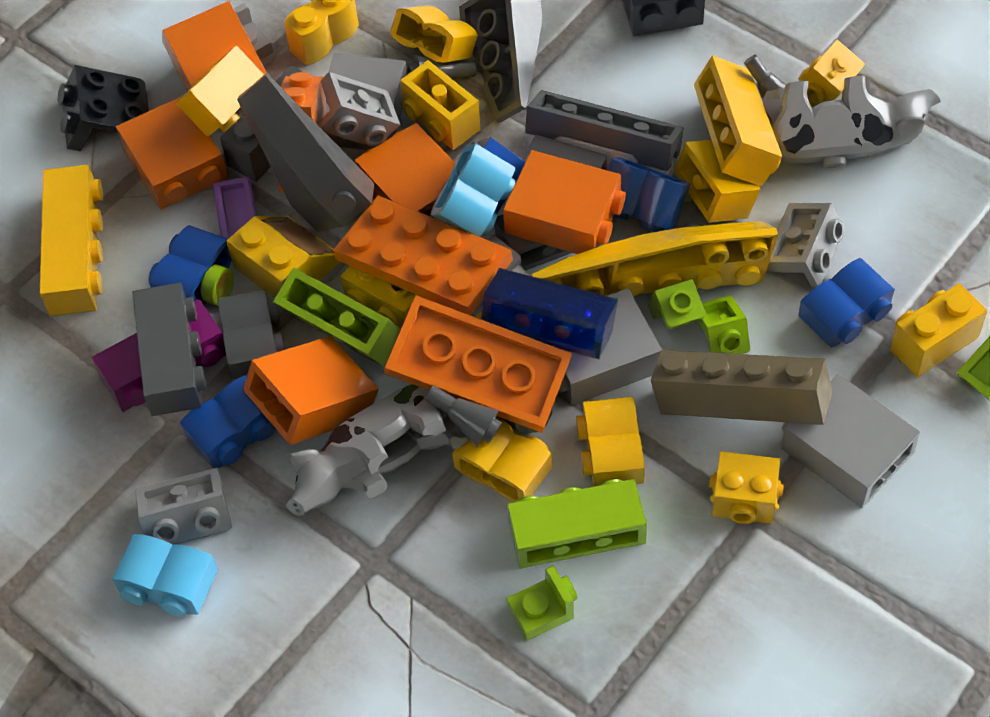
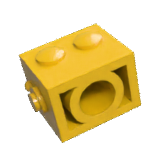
(828, 73)
(746, 488)

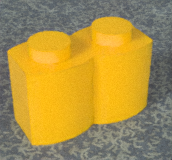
(319, 26)
(433, 33)
(611, 441)
(508, 464)

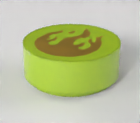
(216, 284)

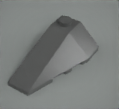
(505, 50)
(306, 161)

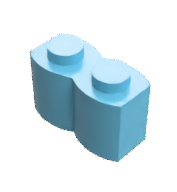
(474, 190)
(165, 575)

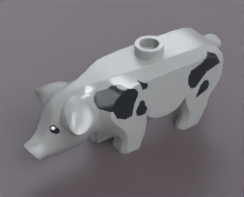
(845, 127)
(370, 446)

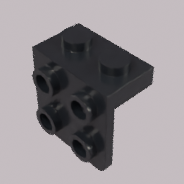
(662, 15)
(98, 101)

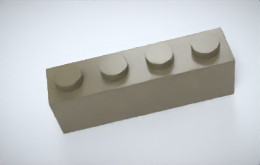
(742, 386)

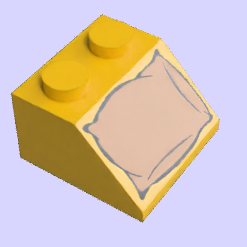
(272, 246)

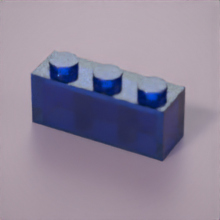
(550, 312)

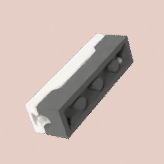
(604, 131)

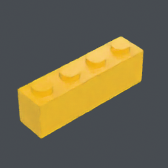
(737, 121)
(70, 240)

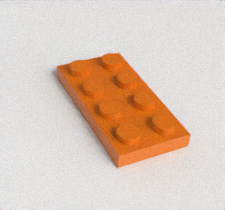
(422, 255)
(478, 363)

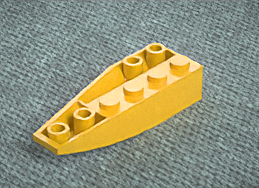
(660, 259)

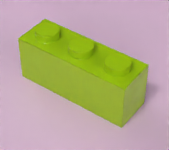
(338, 316)
(577, 522)

